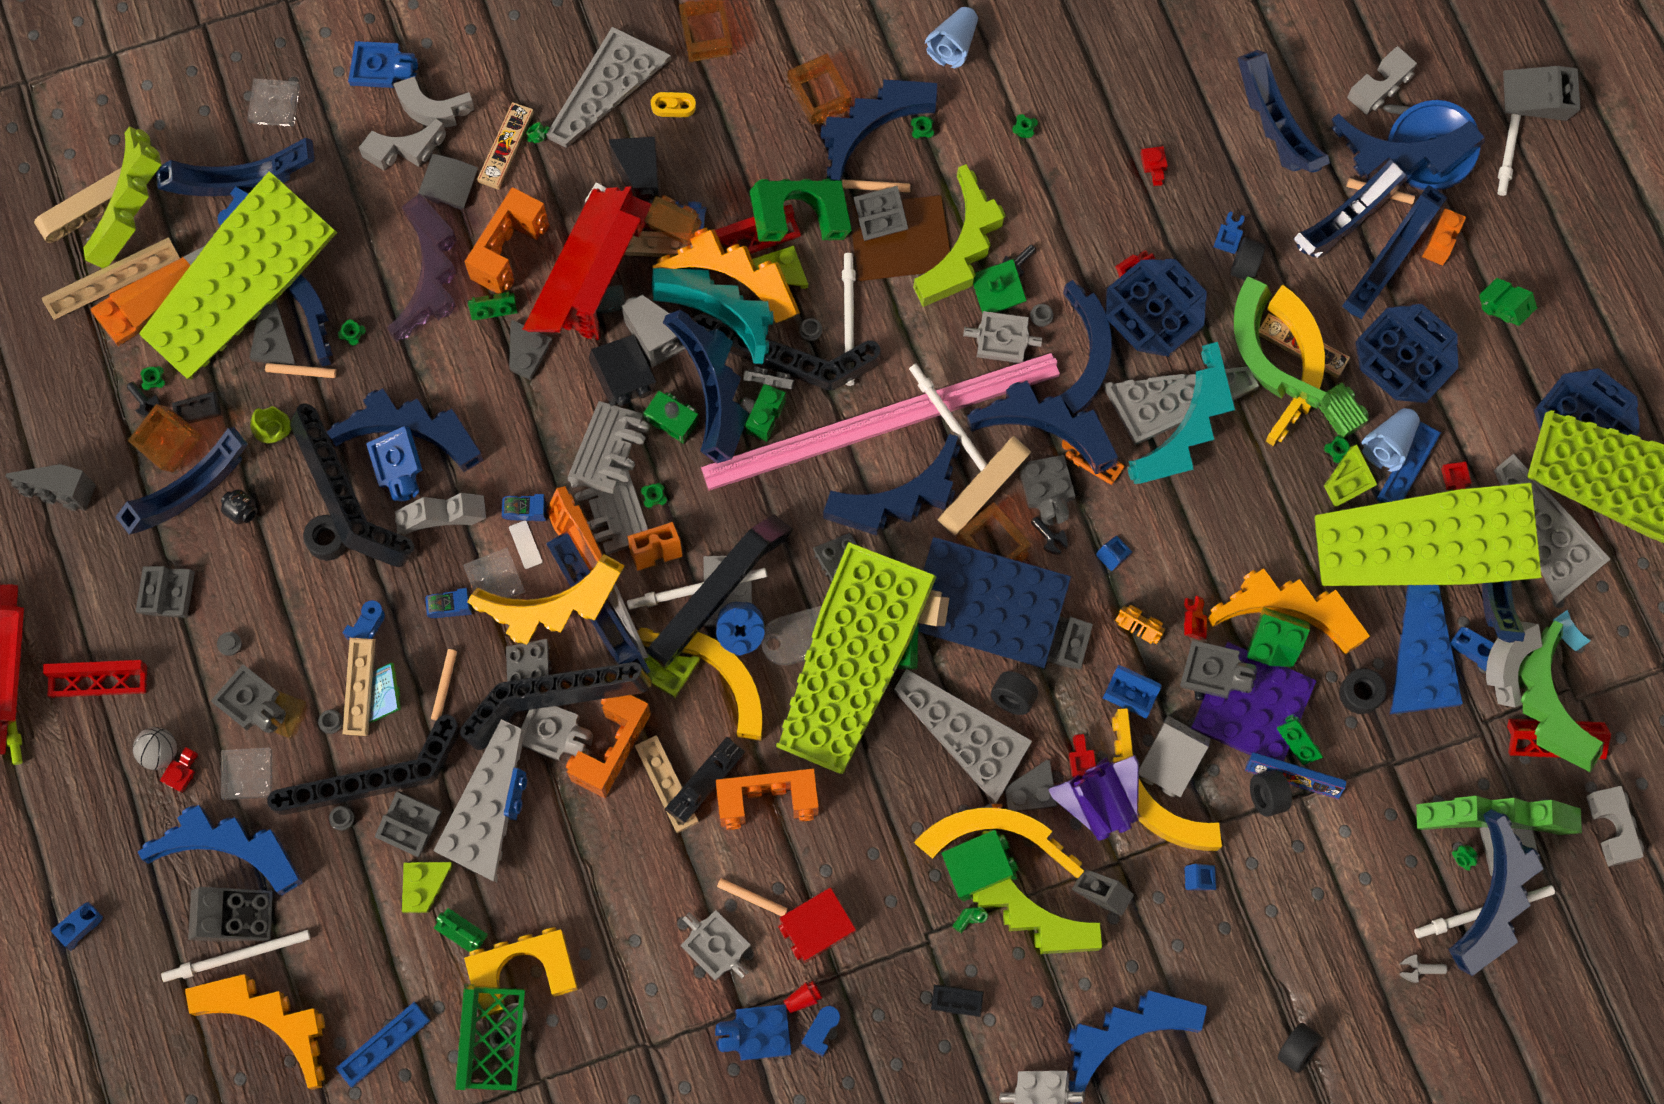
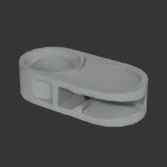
(508, 1026)

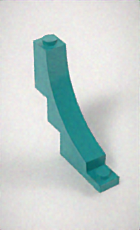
(1209, 398)

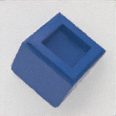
(1113, 553)
(1200, 877)

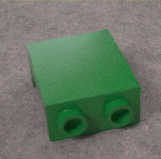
(979, 864)

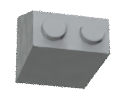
(646, 324)
(1173, 757)

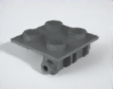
(831, 552)
(528, 660)

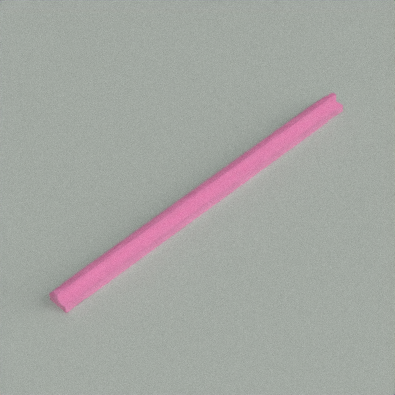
(876, 422)

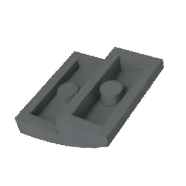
(447, 181)
(881, 213)
(165, 591)
(1069, 643)
(408, 823)

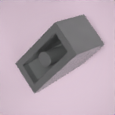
(1103, 891)

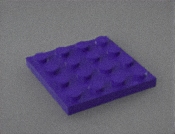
(1252, 718)

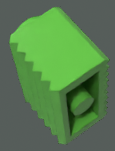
(1344, 412)

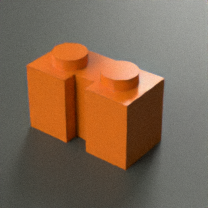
(1443, 236)
(653, 545)

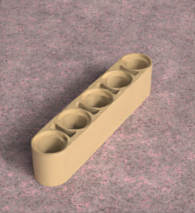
(77, 209)
(984, 485)

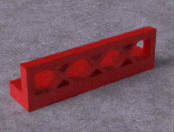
(747, 228)
(95, 669)
(1526, 730)

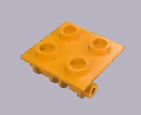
(1134, 614)

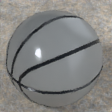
(154, 748)

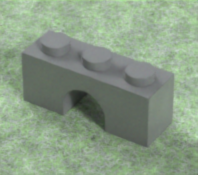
(1370, 94)
(1613, 805)

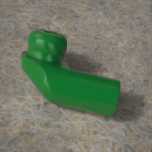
(970, 915)

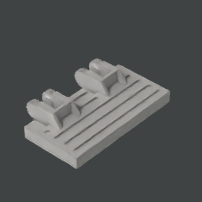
(605, 447)
(617, 510)

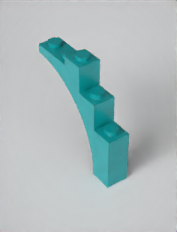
(723, 302)

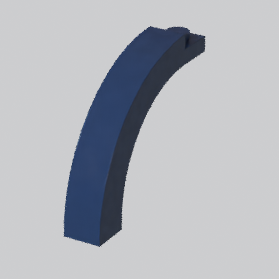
(1100, 345)
(188, 489)

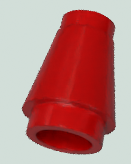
(803, 997)

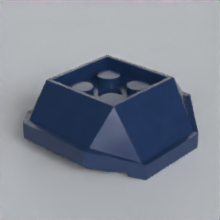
(1170, 290)
(1419, 335)
(1592, 397)

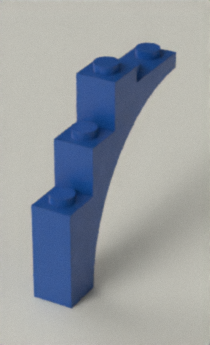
(230, 837)
(1157, 1013)

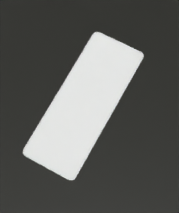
(525, 544)

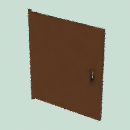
(906, 251)

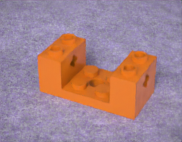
(484, 261)
(595, 775)
(731, 792)

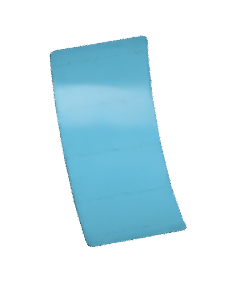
(1571, 634)

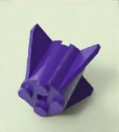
(1104, 796)

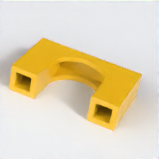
(549, 948)

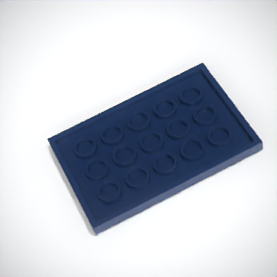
(996, 602)

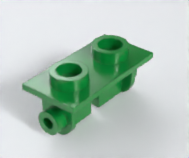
(484, 307)
(1299, 740)
(460, 930)

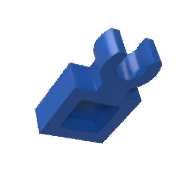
(1229, 235)

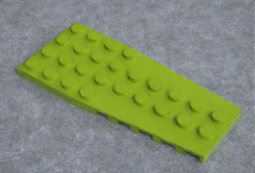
(237, 275)
(1603, 471)
(1432, 540)
(853, 654)

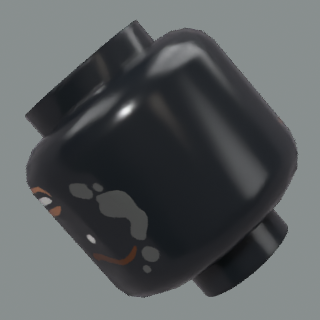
(238, 506)

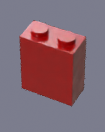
(816, 925)

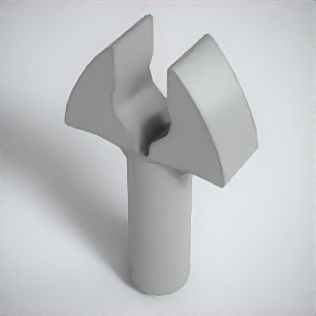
(1421, 969)

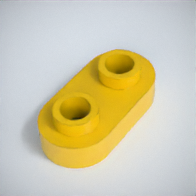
(673, 104)

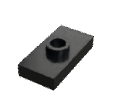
(198, 407)
(957, 1000)

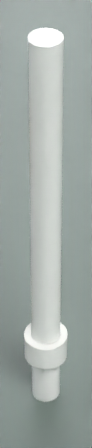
(1506, 171)
(848, 278)
(926, 386)
(652, 599)
(1441, 925)
(188, 969)

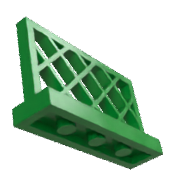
(467, 1038)

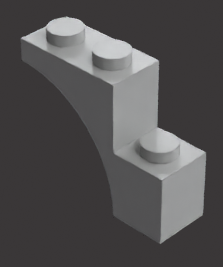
(415, 148)
(431, 512)

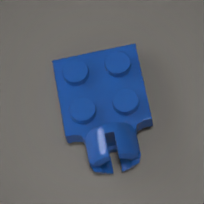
(380, 64)
(396, 463)
(756, 1033)

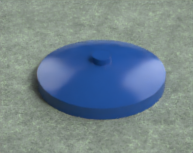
(1427, 122)

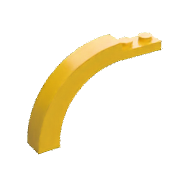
(1308, 337)
(733, 670)
(1152, 815)
(966, 821)

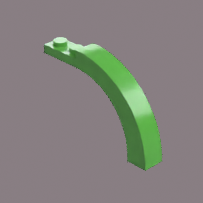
(1247, 320)

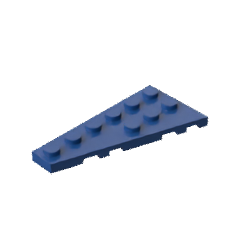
(1425, 658)

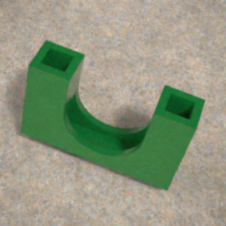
(823, 196)

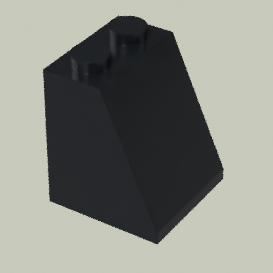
(637, 165)

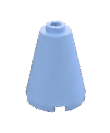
(953, 38)
(1391, 440)

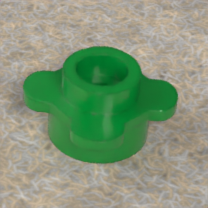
(921, 121)
(1020, 130)
(537, 133)
(349, 326)
(149, 372)
(1338, 442)
(656, 489)
(1465, 857)

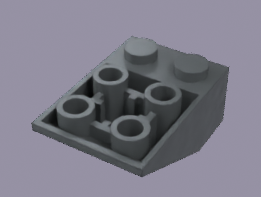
(1542, 92)
(55, 484)
(230, 914)

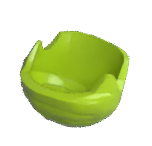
(269, 425)

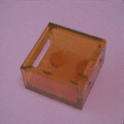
(672, 220)
(165, 438)

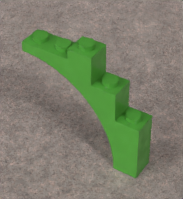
(1556, 729)
(1469, 811)

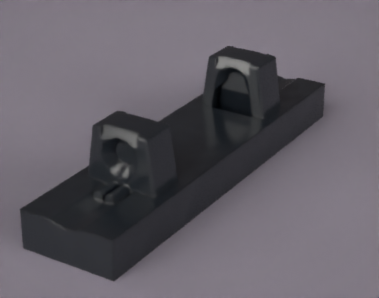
(704, 781)

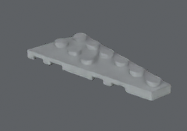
(610, 77)
(1163, 401)
(1565, 549)
(974, 739)
(478, 822)

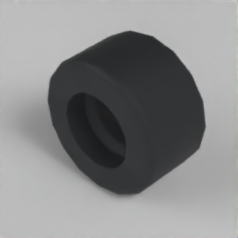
(1248, 259)
(311, 533)
(1372, 680)
(1014, 693)
(1270, 793)
(1300, 1047)

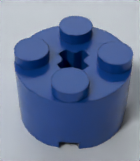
(740, 640)

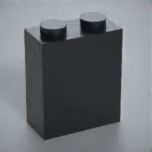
(622, 371)

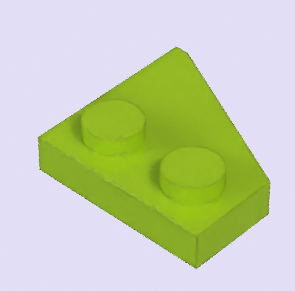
(789, 265)
(1349, 478)
(674, 676)
(421, 884)

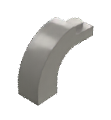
(427, 110)
(1505, 663)

